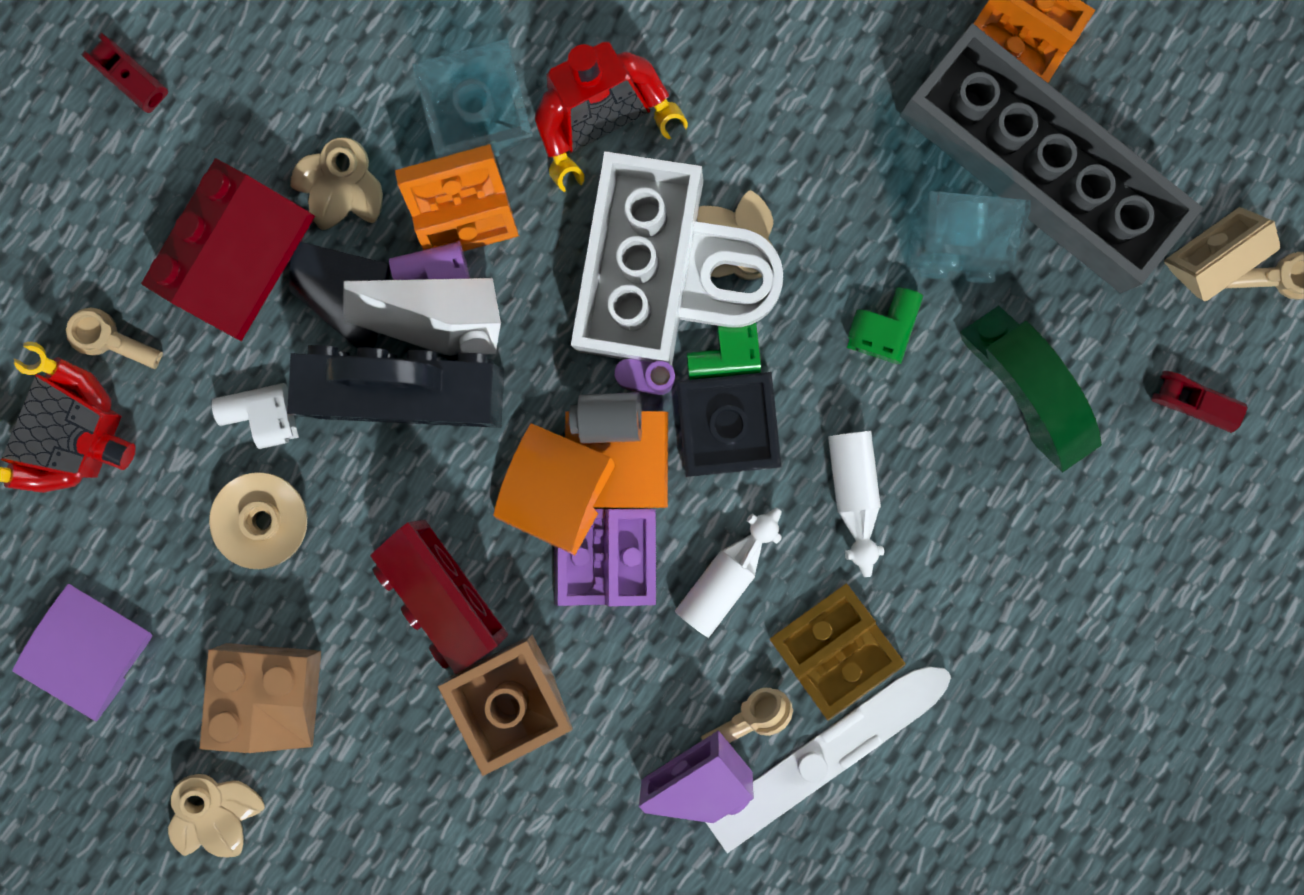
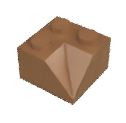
(259, 698)
(506, 705)

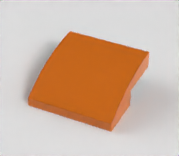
(1035, 30)
(458, 200)
(640, 467)
(553, 488)

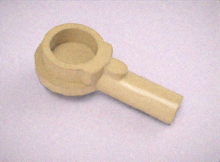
(1286, 277)
(95, 332)
(764, 712)

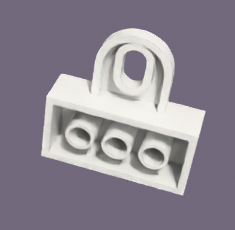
(655, 263)

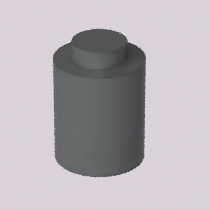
(607, 417)

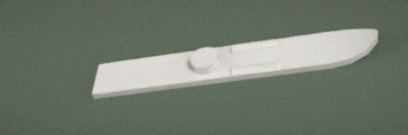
(833, 752)

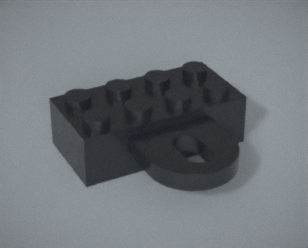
(394, 389)

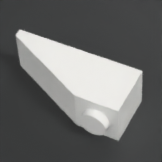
(429, 313)

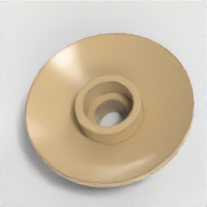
(235, 525)

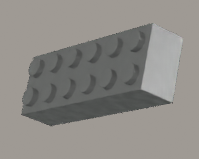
(1044, 149)

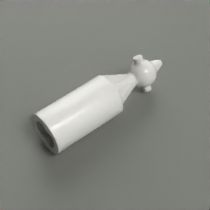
(857, 494)
(728, 576)

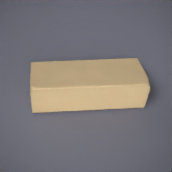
(1224, 252)

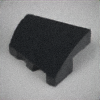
(319, 279)

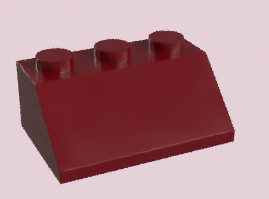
(227, 249)
(437, 596)

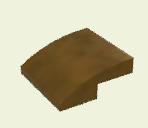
(837, 652)

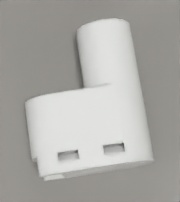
(265, 411)

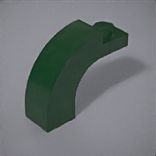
(1040, 383)

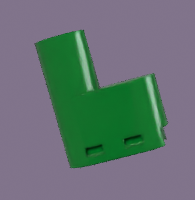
(889, 335)
(736, 355)

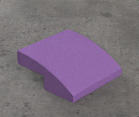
(612, 563)
(81, 652)

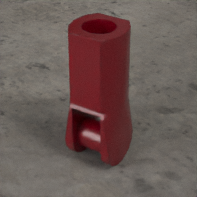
(126, 74)
(1203, 402)

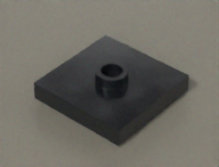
(728, 424)

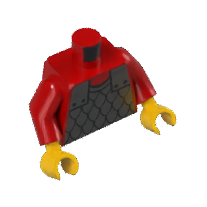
(595, 96)
(62, 429)

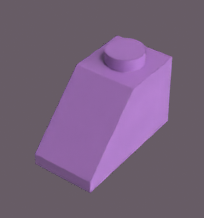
(699, 783)

